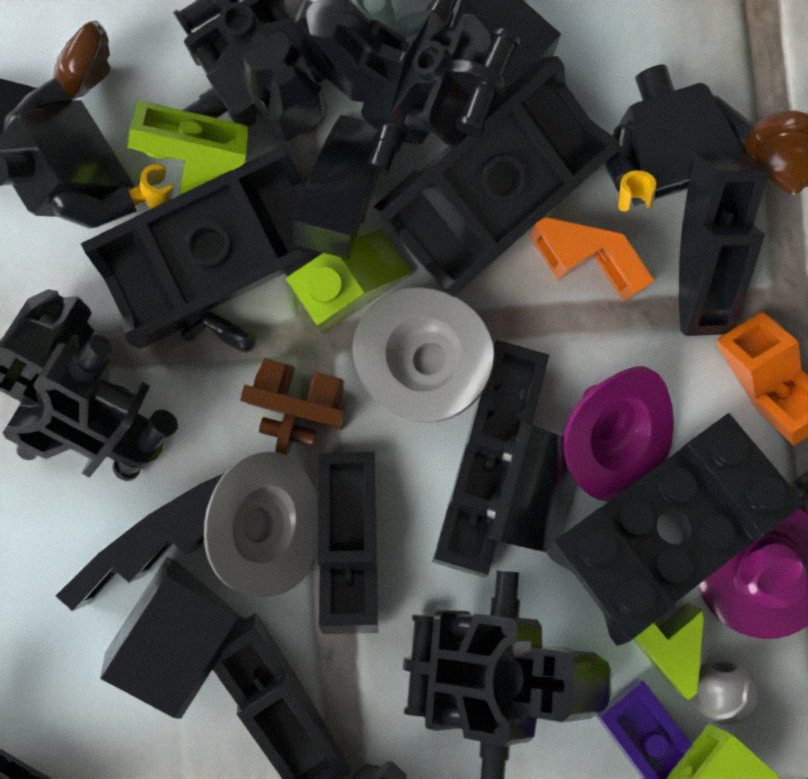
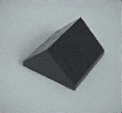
(170, 641)

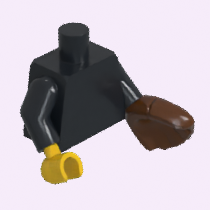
(673, 125)
(60, 155)

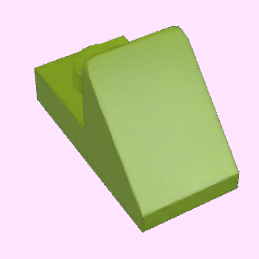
(202, 142)
(676, 648)

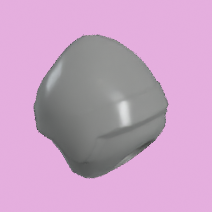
(726, 692)

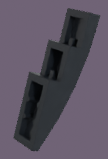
(500, 409)
(142, 545)

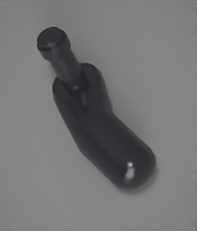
(227, 331)

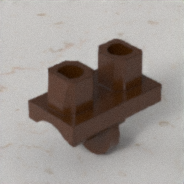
(271, 393)

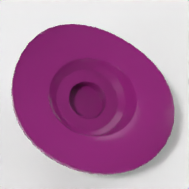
(619, 432)
(765, 584)

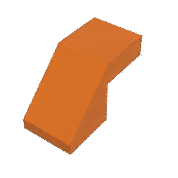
(571, 245)
(770, 372)

